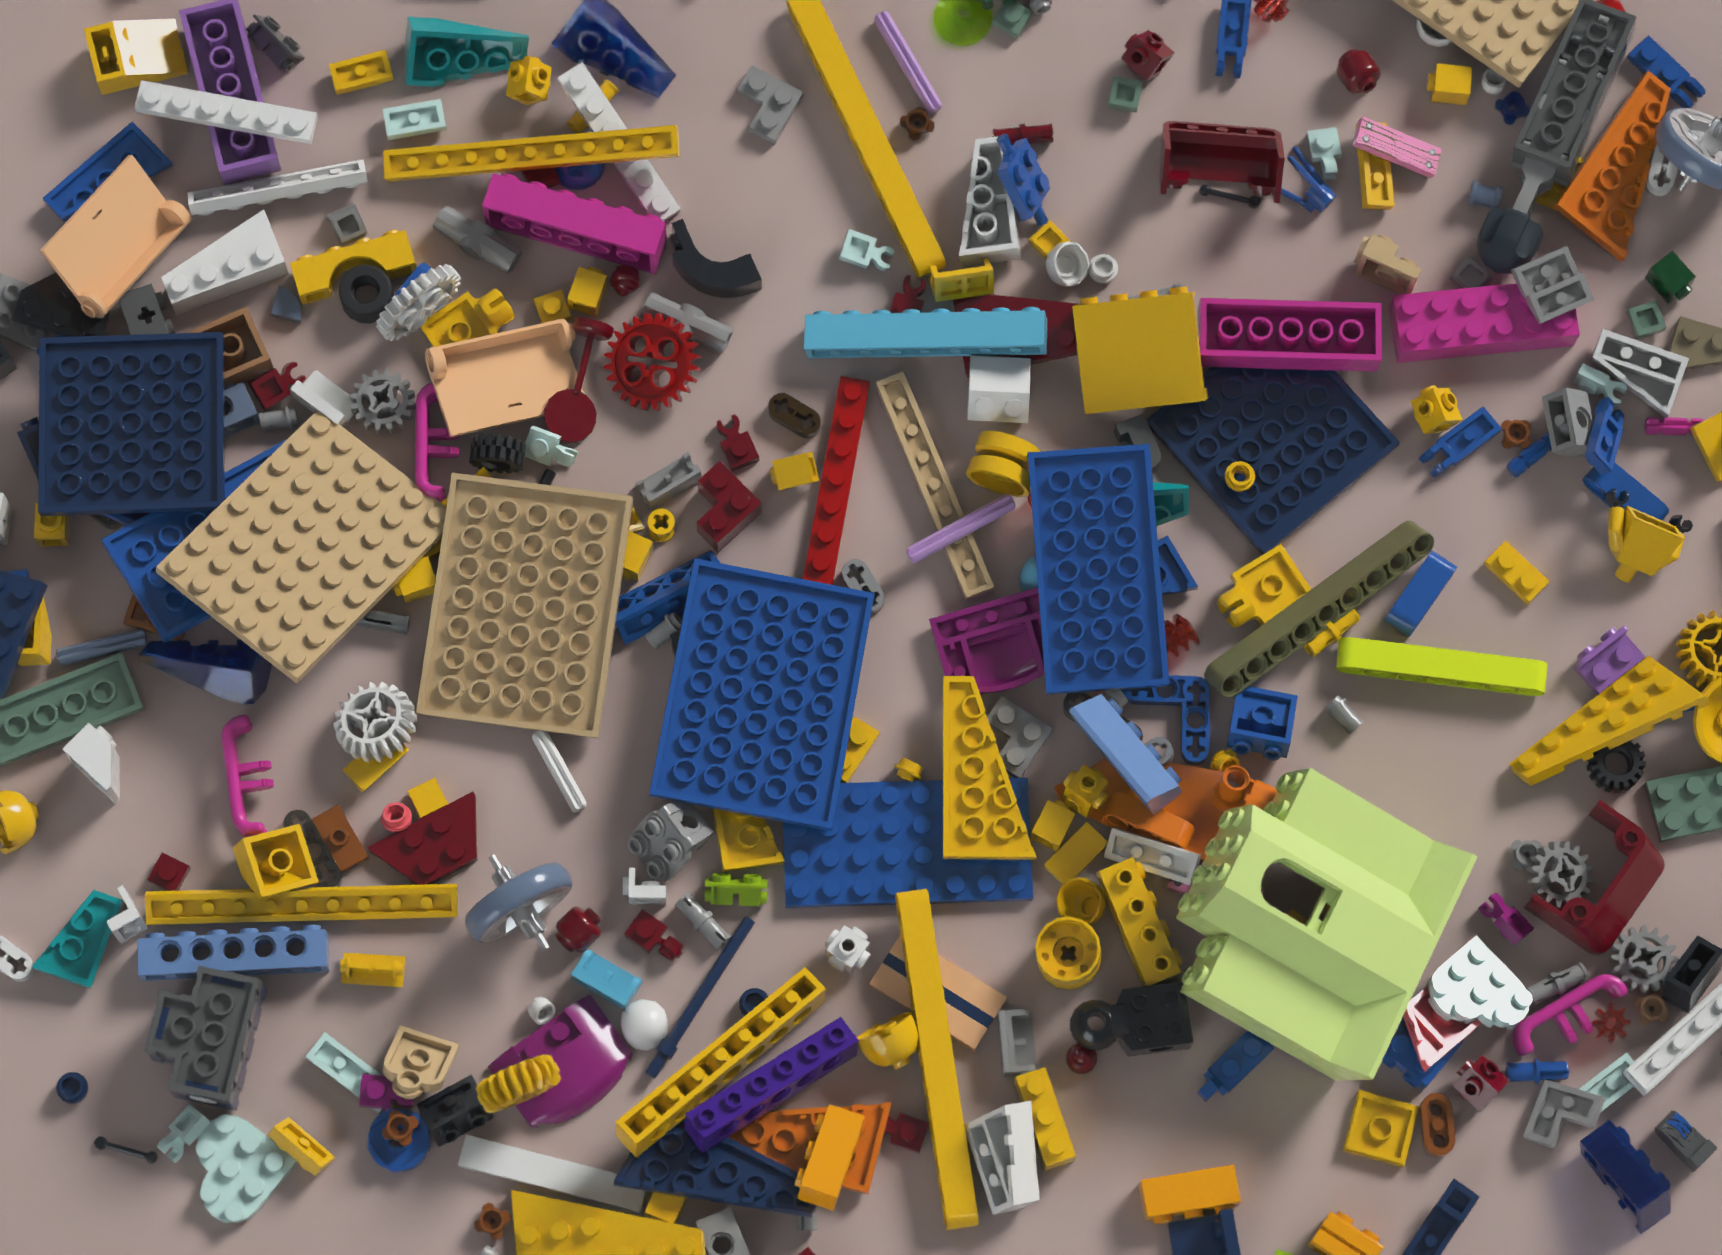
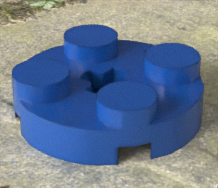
(396, 1158)

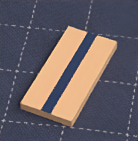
(968, 1000)

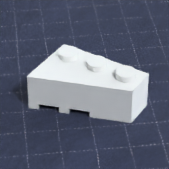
(1643, 368)
(1006, 1156)

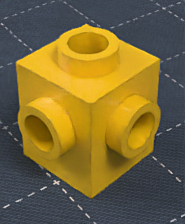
(528, 80)
(1436, 410)
(1085, 790)

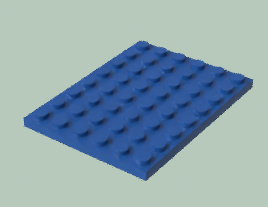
(762, 694)

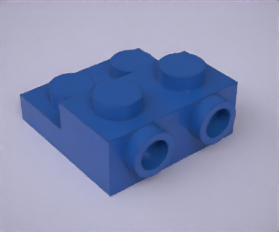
(1262, 722)
(1404, 1057)

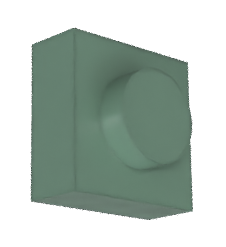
(1012, 18)
(1125, 94)
(1646, 319)

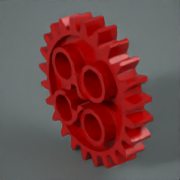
(647, 388)

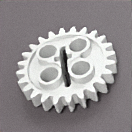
(418, 302)

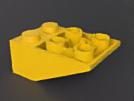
(134, 52)

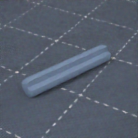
(101, 647)

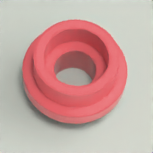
(393, 811)

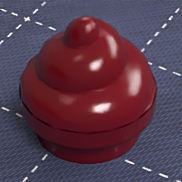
(625, 280)
(1081, 1059)

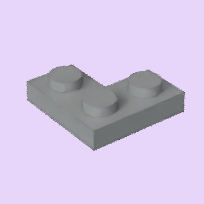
(776, 100)
(1024, 733)
(1555, 1106)

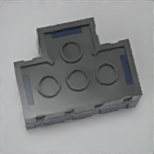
(208, 1036)

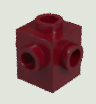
(1146, 54)
(1479, 1082)

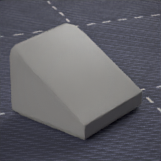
(347, 223)

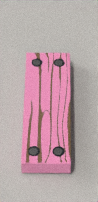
(1396, 147)

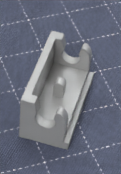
(668, 482)
(1016, 1042)

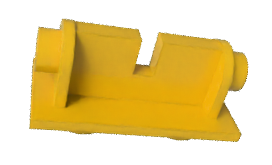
(372, 969)

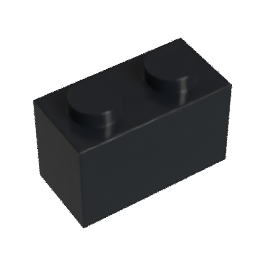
(1692, 974)

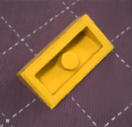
(365, 774)

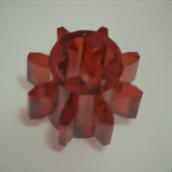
(1271, 10)
(1603, 1019)

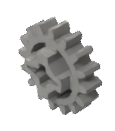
(387, 390)
(1556, 860)
(1639, 947)

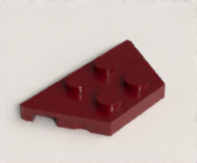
(434, 843)

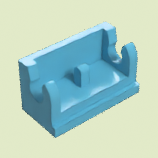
(606, 979)

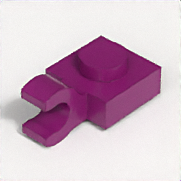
(1508, 920)

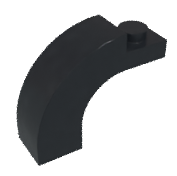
(711, 277)

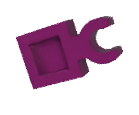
(378, 1093)

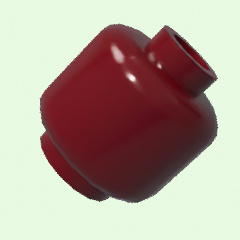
(1358, 71)
(578, 929)

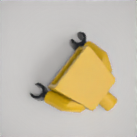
(1642, 540)

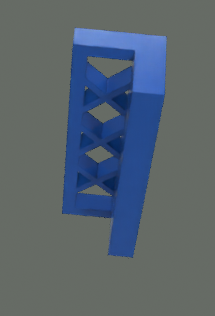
(648, 612)

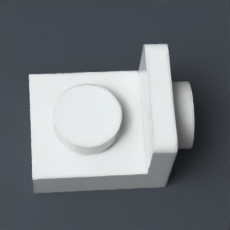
(648, 893)

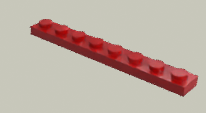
(836, 480)

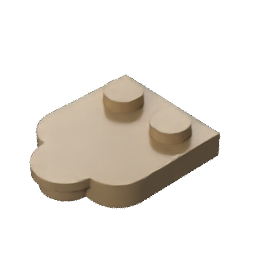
(418, 1062)

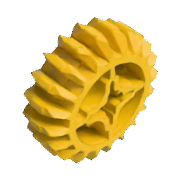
(1703, 649)
(518, 1083)

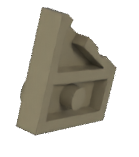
(1697, 342)

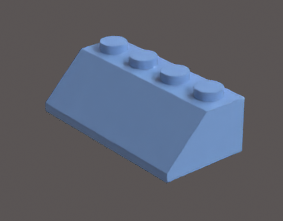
(1126, 752)

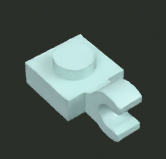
(1325, 148)
(1597, 382)
(545, 447)
(184, 1129)

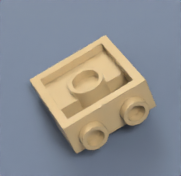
(1379, 265)

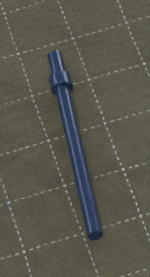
(667, 1048)

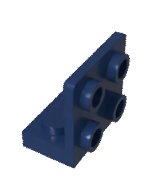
(1205, 1235)

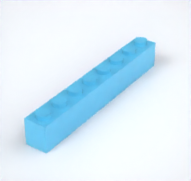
(926, 333)

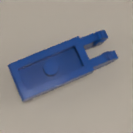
(1232, 34)
(1652, 57)
(1605, 436)
(1462, 440)

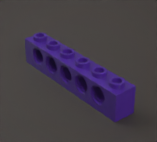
(771, 1084)

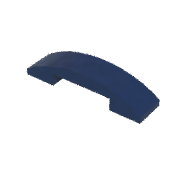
(1443, 1220)

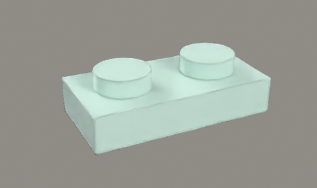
(414, 119)
(1611, 1082)

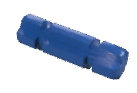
(1530, 455)

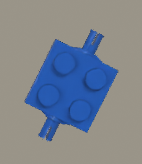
(1023, 179)

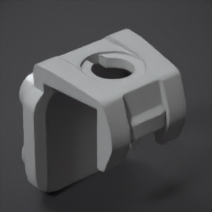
(664, 842)

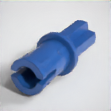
(1536, 1071)

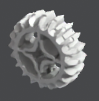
(380, 730)

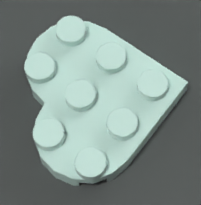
(1478, 987)
(241, 1168)

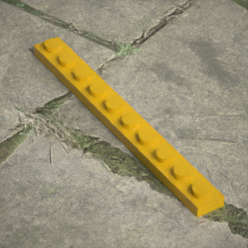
(531, 153)
(302, 904)

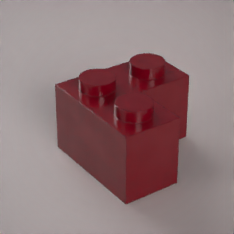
(732, 507)

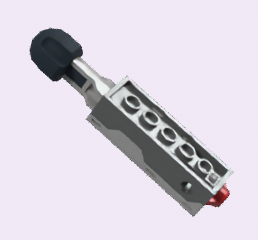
(1558, 126)

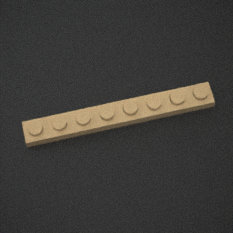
(933, 482)

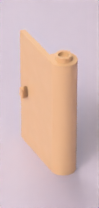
(112, 251)
(500, 370)

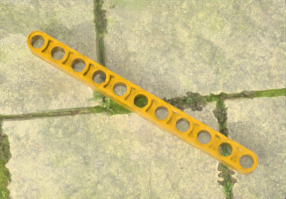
(867, 136)
(936, 1059)

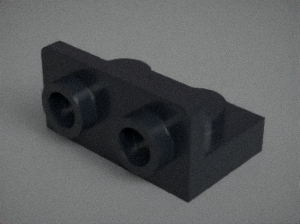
(453, 1111)

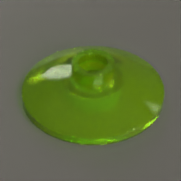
(958, 29)

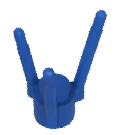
(1319, 195)

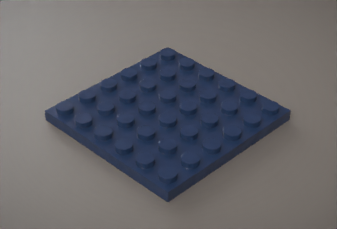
(131, 424)
(1294, 428)

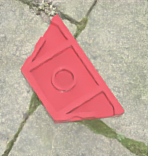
(1431, 1033)

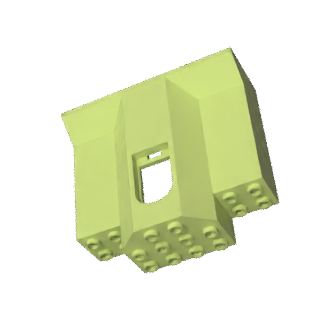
(1338, 983)

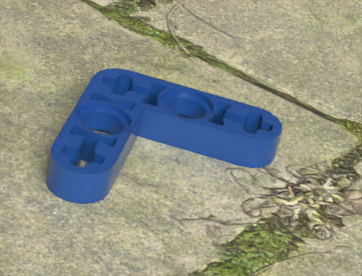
(1181, 698)

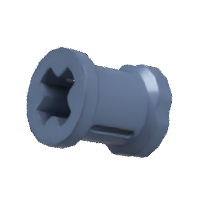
(1484, 195)

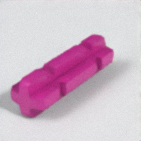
(1670, 426)

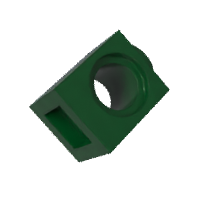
(1671, 278)

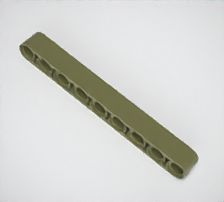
(1320, 605)

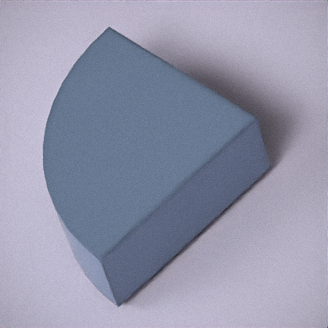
(286, 306)

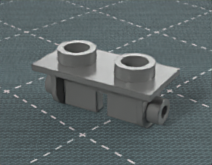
(267, 32)

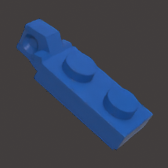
(1234, 1065)

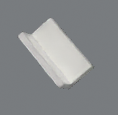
(325, 396)
(129, 922)

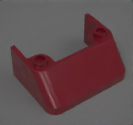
(1222, 154)
(1599, 925)

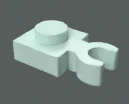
(861, 250)

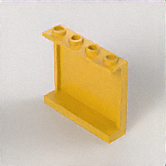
(1139, 351)

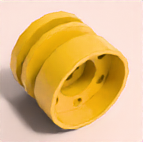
(1068, 935)

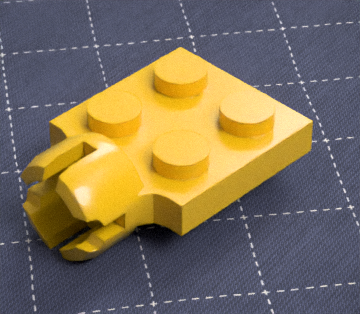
(468, 318)
(1263, 588)

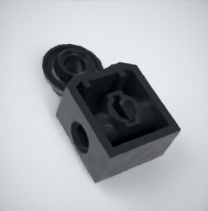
(1142, 1020)

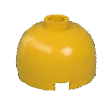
(16, 820)
(891, 1041)

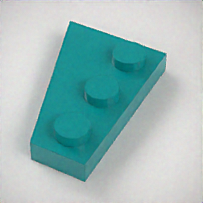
(82, 942)

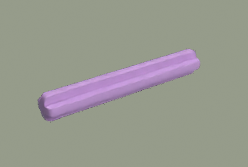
(907, 62)
(960, 528)

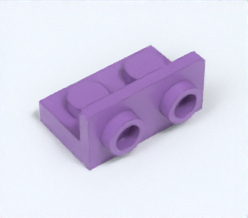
(1609, 660)

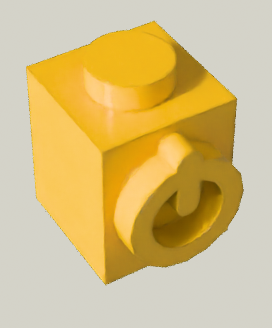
(51, 530)

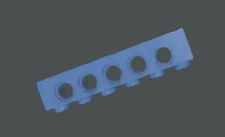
(312, 959)

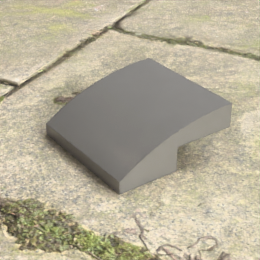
(1552, 284)

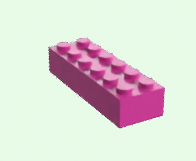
(575, 223)
(1473, 324)
(1290, 334)

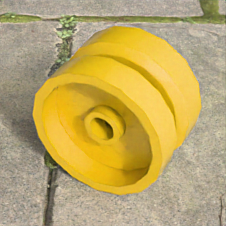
(1001, 463)

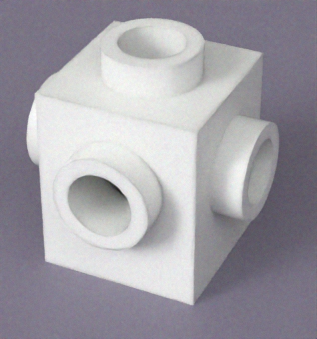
(843, 959)

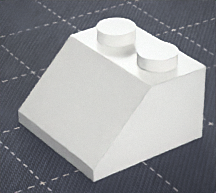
(999, 389)
(95, 756)

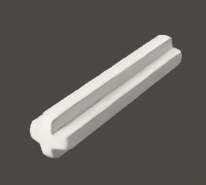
(559, 771)

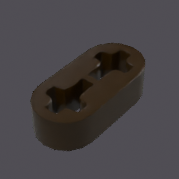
(790, 421)

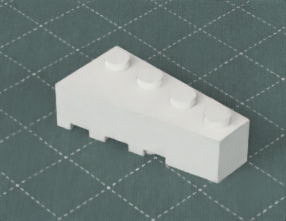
(990, 215)
(227, 266)

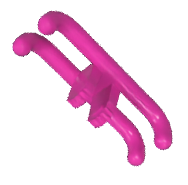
(423, 450)
(236, 787)
(1569, 1001)

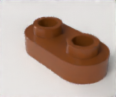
(1437, 1125)

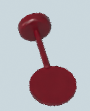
(570, 410)

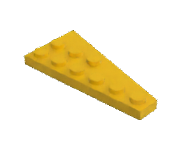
(1610, 719)
(978, 797)
(571, 1228)

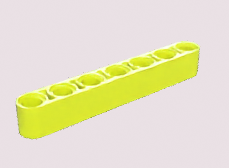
(1441, 666)

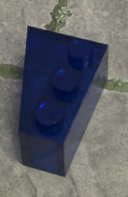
(1628, 1174)

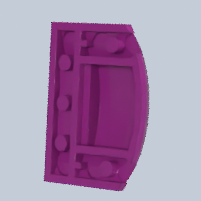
(993, 642)
(587, 1055)

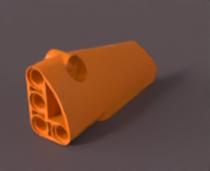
(1189, 818)

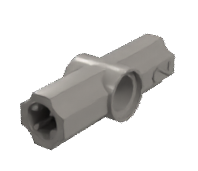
(477, 239)
(704, 329)

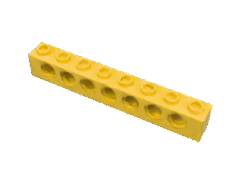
(720, 1062)

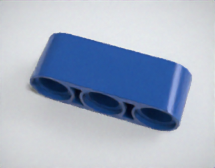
(1639, 496)
(1420, 593)

